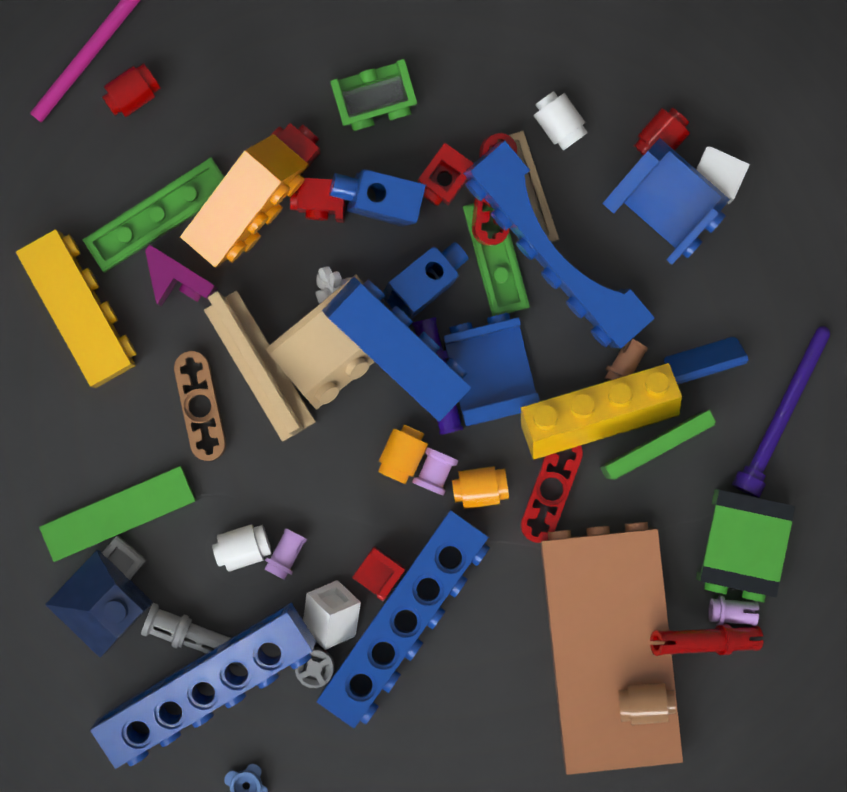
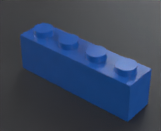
(396, 348)

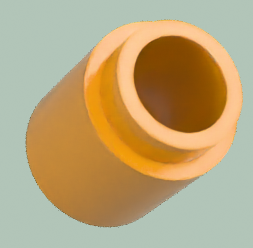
(402, 454)
(480, 487)

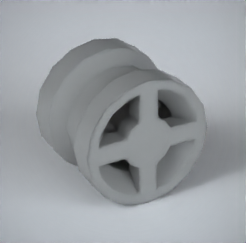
(310, 672)

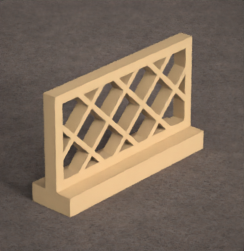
(264, 376)

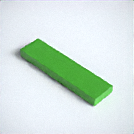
(154, 216)
(117, 514)

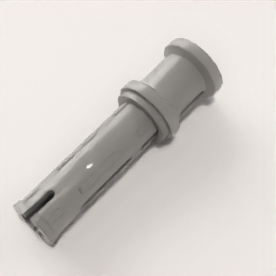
(181, 631)

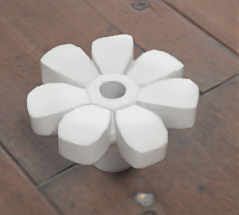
(328, 283)

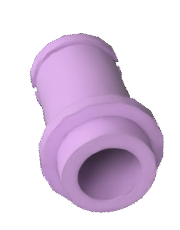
(285, 554)
(733, 611)

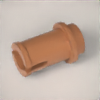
(626, 360)

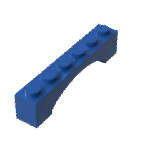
(501, 181)

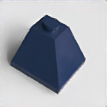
(99, 603)

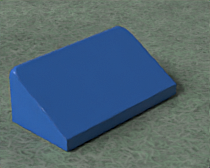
(707, 359)

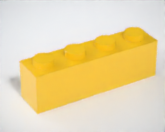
(76, 307)
(601, 411)

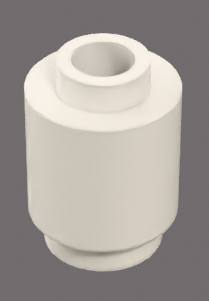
(560, 120)
(241, 547)

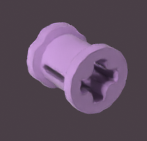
(435, 471)

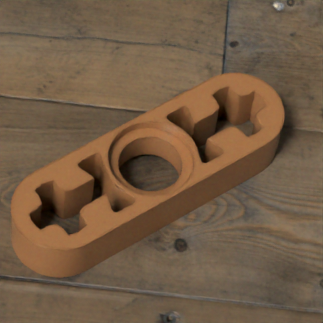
(202, 376)

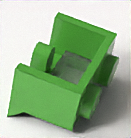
(374, 94)

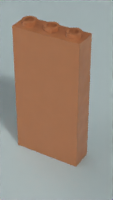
(601, 612)

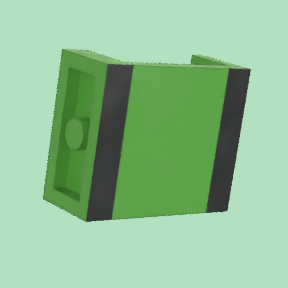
(746, 545)

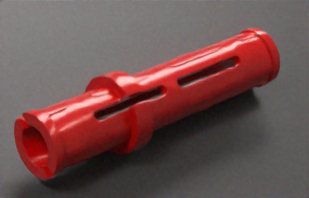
(721, 640)

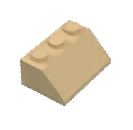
(319, 356)

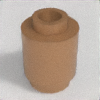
(646, 703)

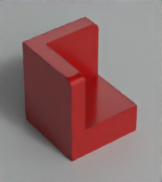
(379, 573)

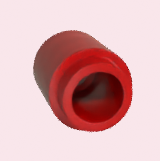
(130, 90)
(664, 125)

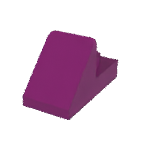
(167, 272)

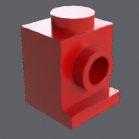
(445, 161)
(315, 201)

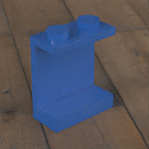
(670, 198)
(495, 368)

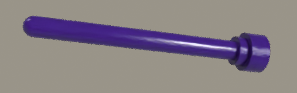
(752, 477)

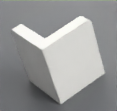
(723, 171)
(331, 614)

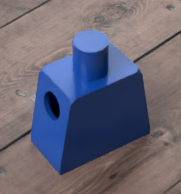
(395, 198)
(415, 290)

